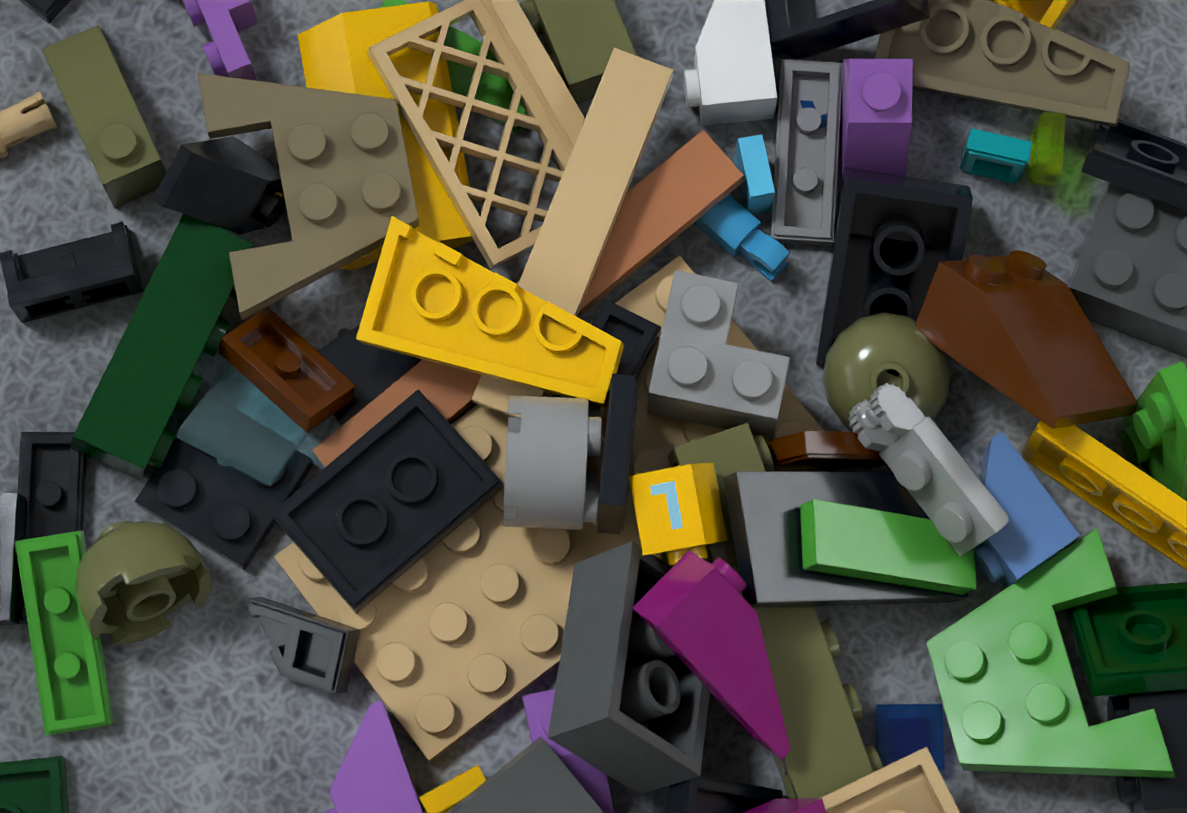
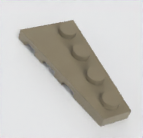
(1008, 61)

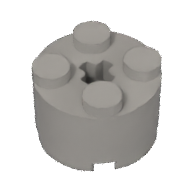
(548, 463)

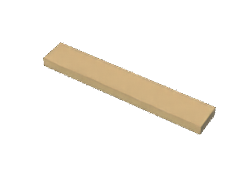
(588, 196)

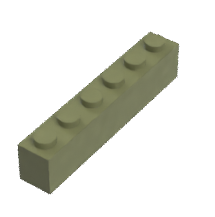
(800, 649)

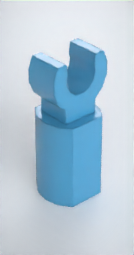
(740, 233)

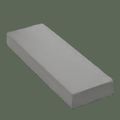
(805, 154)

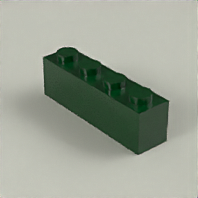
(160, 351)

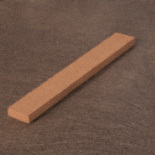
(648, 221)

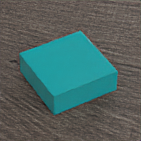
(995, 156)

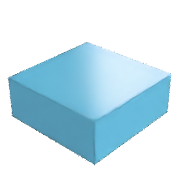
(758, 185)

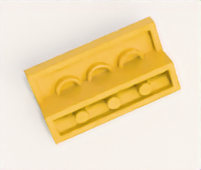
(338, 61)

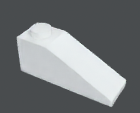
(733, 65)

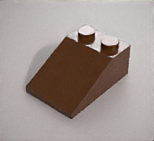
(1024, 338)

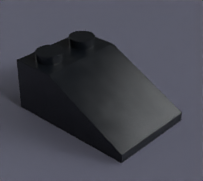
(889, 247)

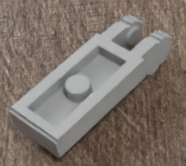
(928, 467)

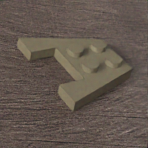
(338, 173)

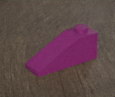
(720, 641)

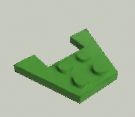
(1014, 687)

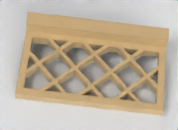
(535, 85)

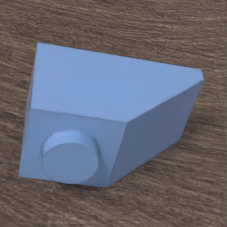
(1036, 522)

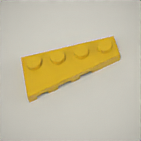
(463, 316)

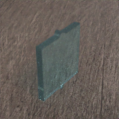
(242, 428)

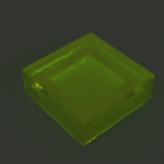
(1047, 149)

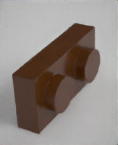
(287, 369)

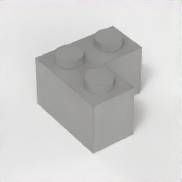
(703, 376)

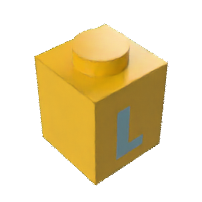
(678, 510)

